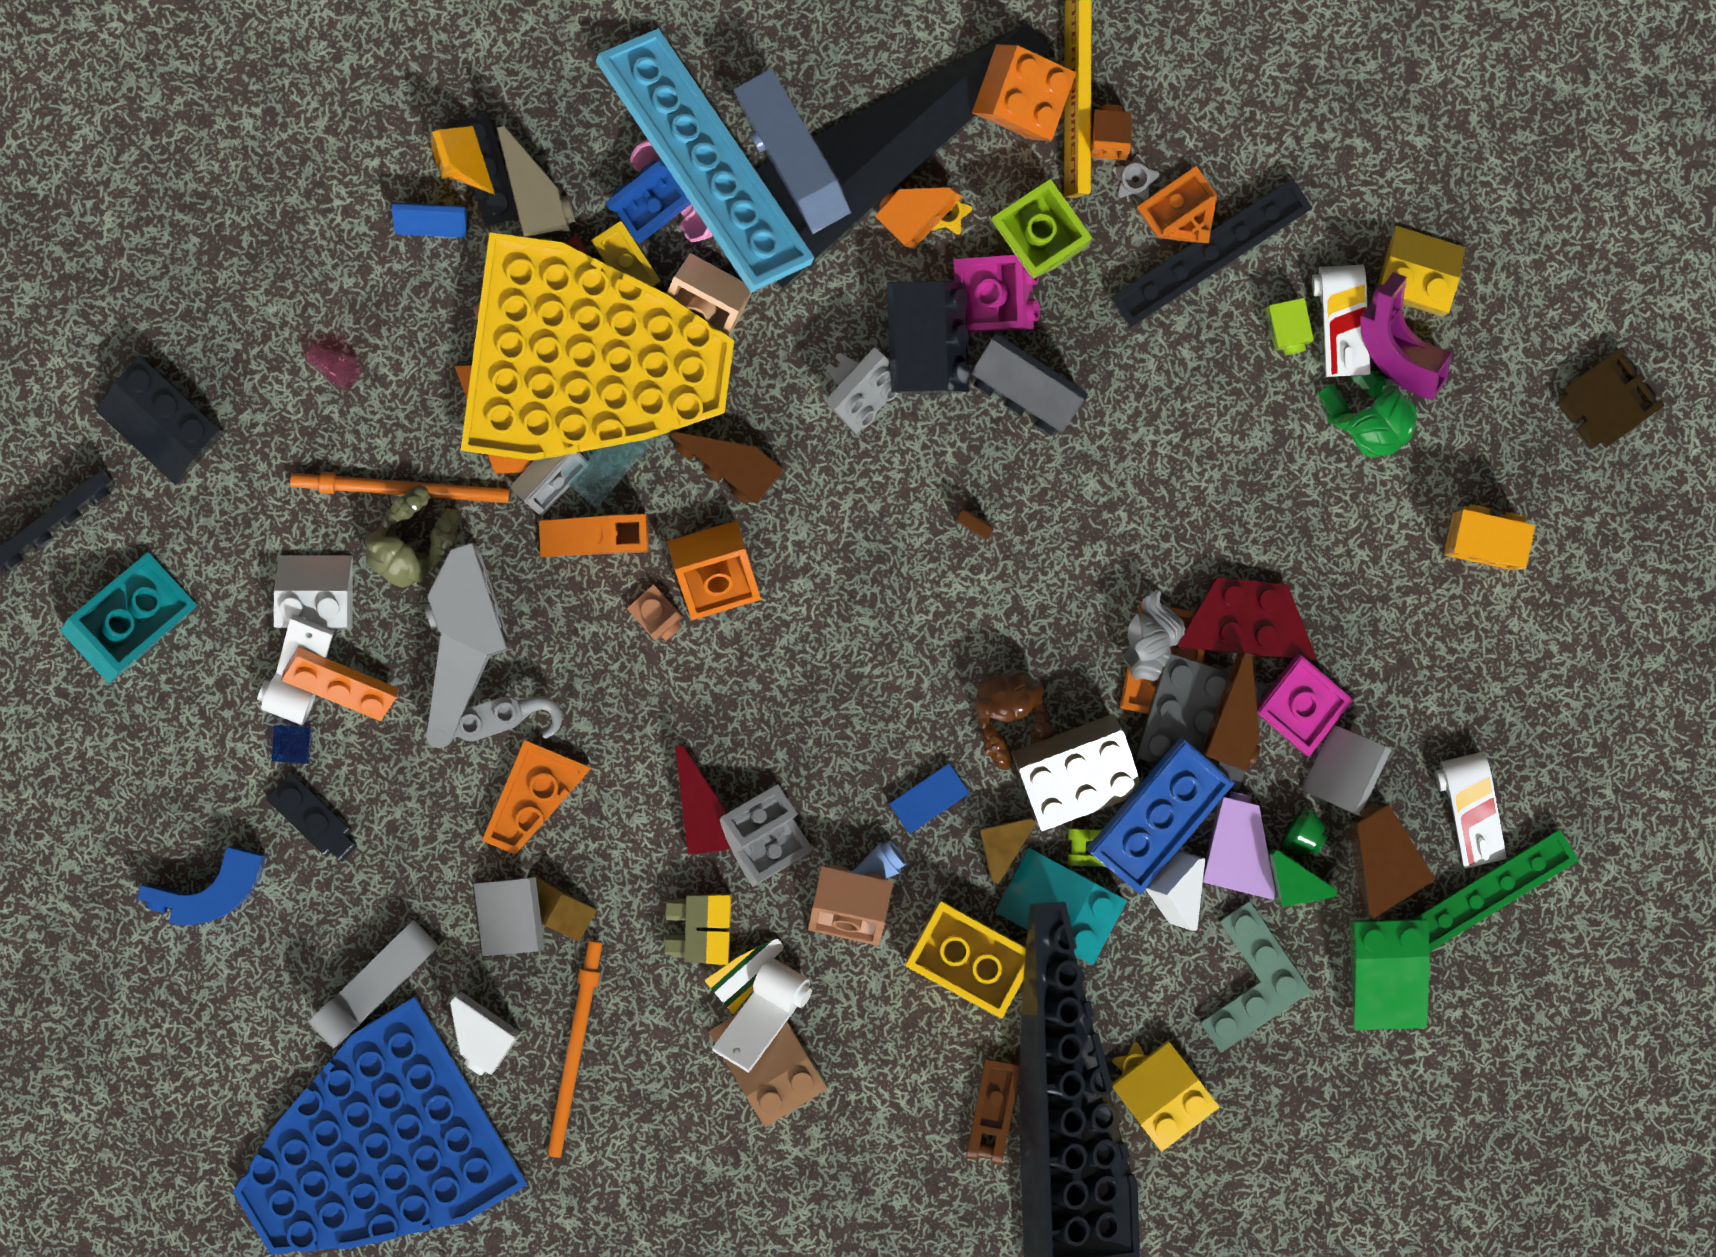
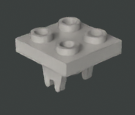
(860, 389)

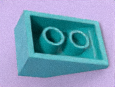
(127, 617)
(1089, 905)

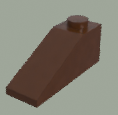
(1235, 724)

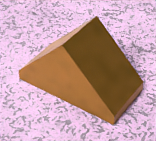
(1003, 843)
(563, 911)

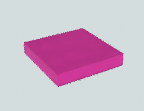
(1303, 705)

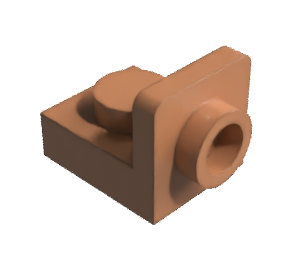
(656, 614)

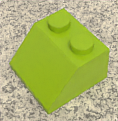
(1042, 229)

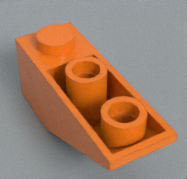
(594, 535)

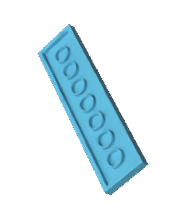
(704, 160)

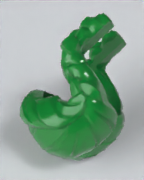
(1378, 428)

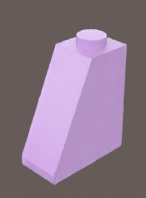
(1238, 849)

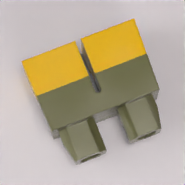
(704, 912)

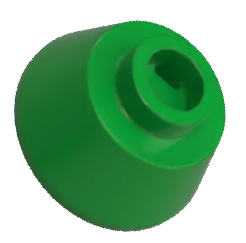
(1304, 834)

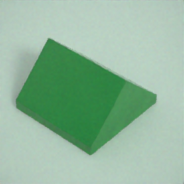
(1294, 883)

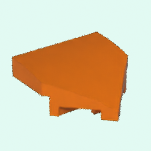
(1182, 209)

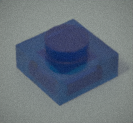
(291, 744)

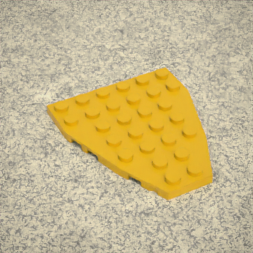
(583, 356)

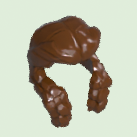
(1008, 699)

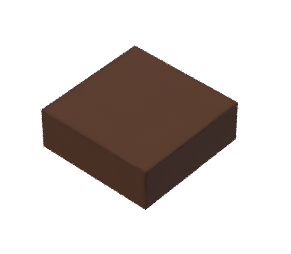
(974, 524)

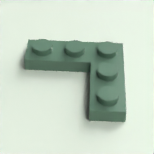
(1277, 985)

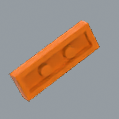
(339, 684)

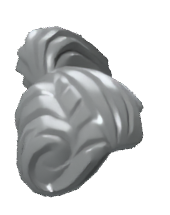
(1151, 638)

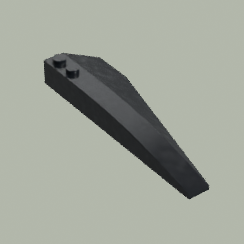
(892, 141)
(1071, 1147)

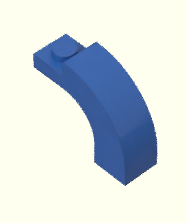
(232, 887)

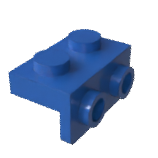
(648, 201)

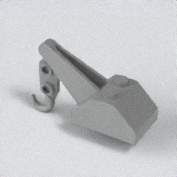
(471, 632)

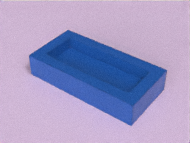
(929, 798)

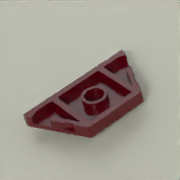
(1248, 619)

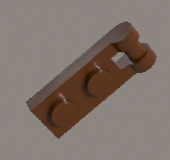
(993, 1110)

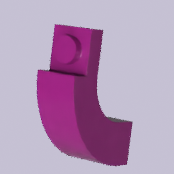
(1396, 348)

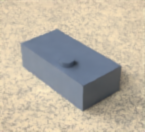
(791, 151)

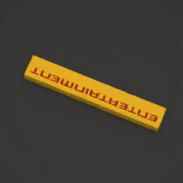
(1078, 104)

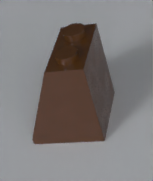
(1385, 860)

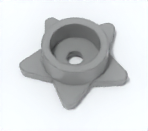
(1135, 168)

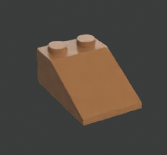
(780, 1078)

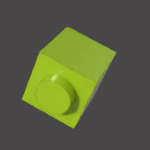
(1290, 326)

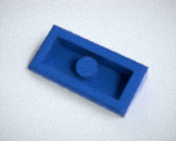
(430, 219)

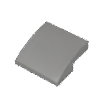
(1346, 769)
(765, 835)
(509, 916)

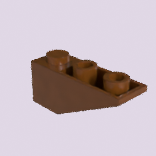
(739, 464)

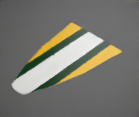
(736, 979)

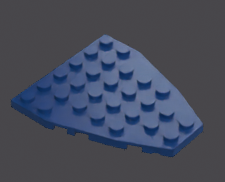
(378, 1146)

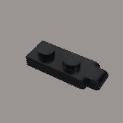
(312, 818)

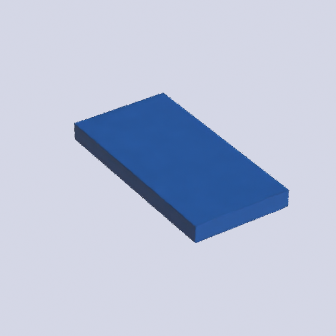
(1160, 815)

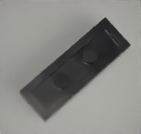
(501, 206)

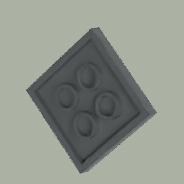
(1185, 708)

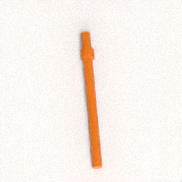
(328, 482)
(588, 979)

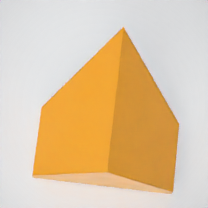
(460, 157)

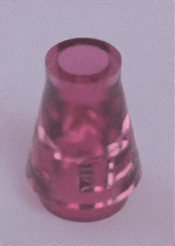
(334, 366)

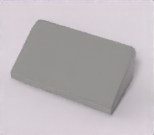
(547, 480)

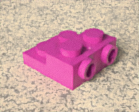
(997, 293)

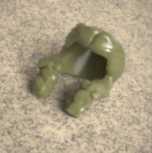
(397, 560)

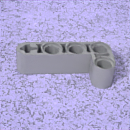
(373, 984)

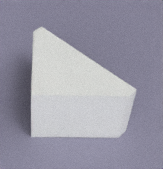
(1179, 890)

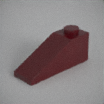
(700, 807)

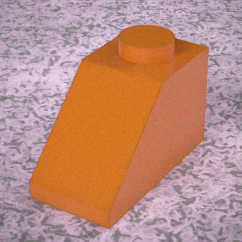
(1111, 133)
(915, 212)

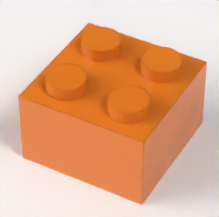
(1024, 92)

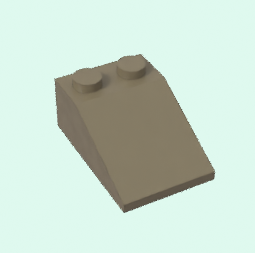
(538, 201)

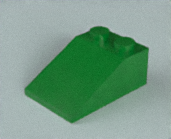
(1390, 973)

